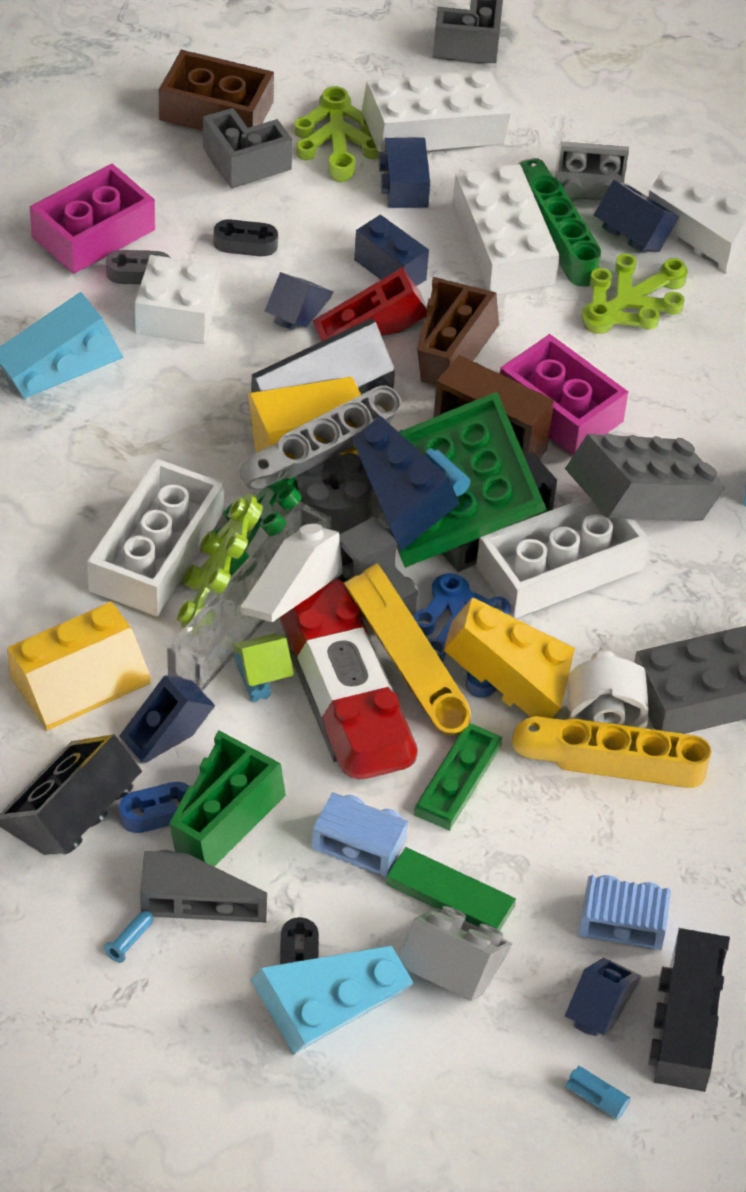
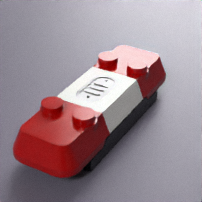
(347, 685)

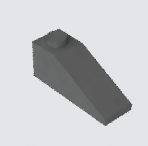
(191, 889)

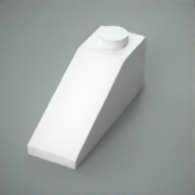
(295, 572)

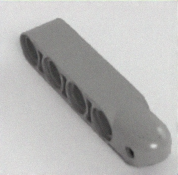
(273, 465)

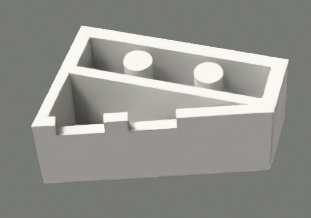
(708, 217)

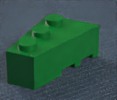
(227, 800)

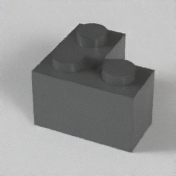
(469, 33)
(246, 152)
(374, 544)

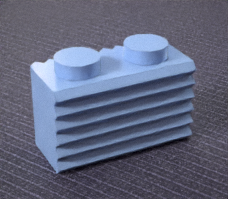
(359, 833)
(625, 912)

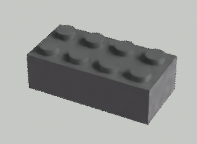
(645, 477)
(696, 681)

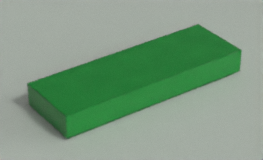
(458, 776)
(444, 886)

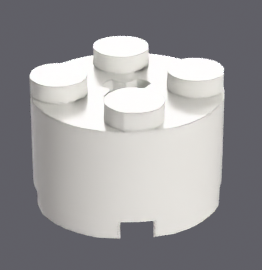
(608, 691)

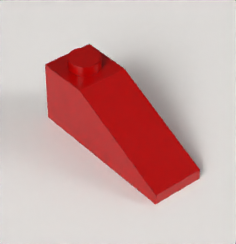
(391, 303)

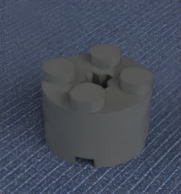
(338, 490)

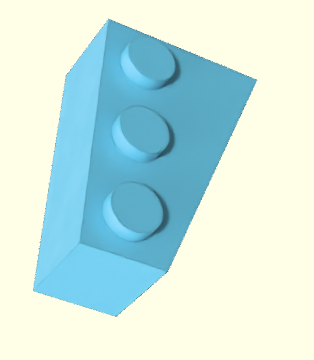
(58, 348)
(328, 992)

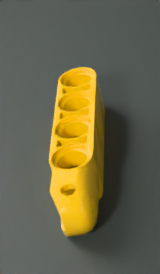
(410, 650)
(615, 750)

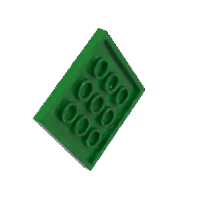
(501, 484)

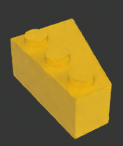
(512, 657)

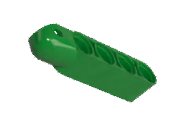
(573, 240)

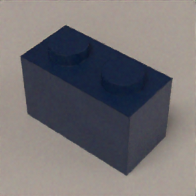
(406, 172)
(636, 217)
(386, 248)

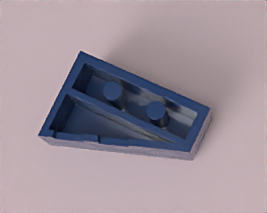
(404, 480)

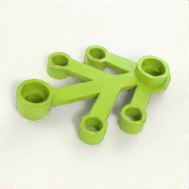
(337, 104)
(602, 315)
(227, 543)

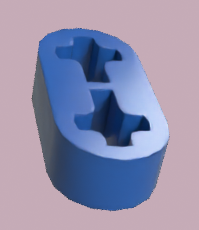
(154, 803)

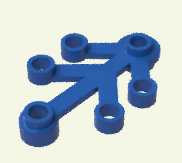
(453, 593)

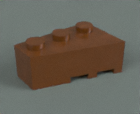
(456, 324)

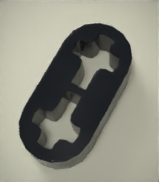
(245, 237)
(287, 943)

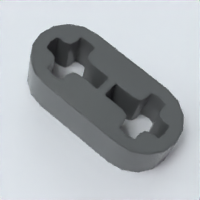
(134, 262)

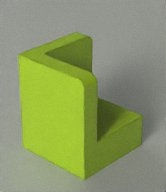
(265, 658)

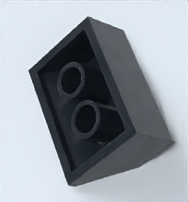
(71, 794)

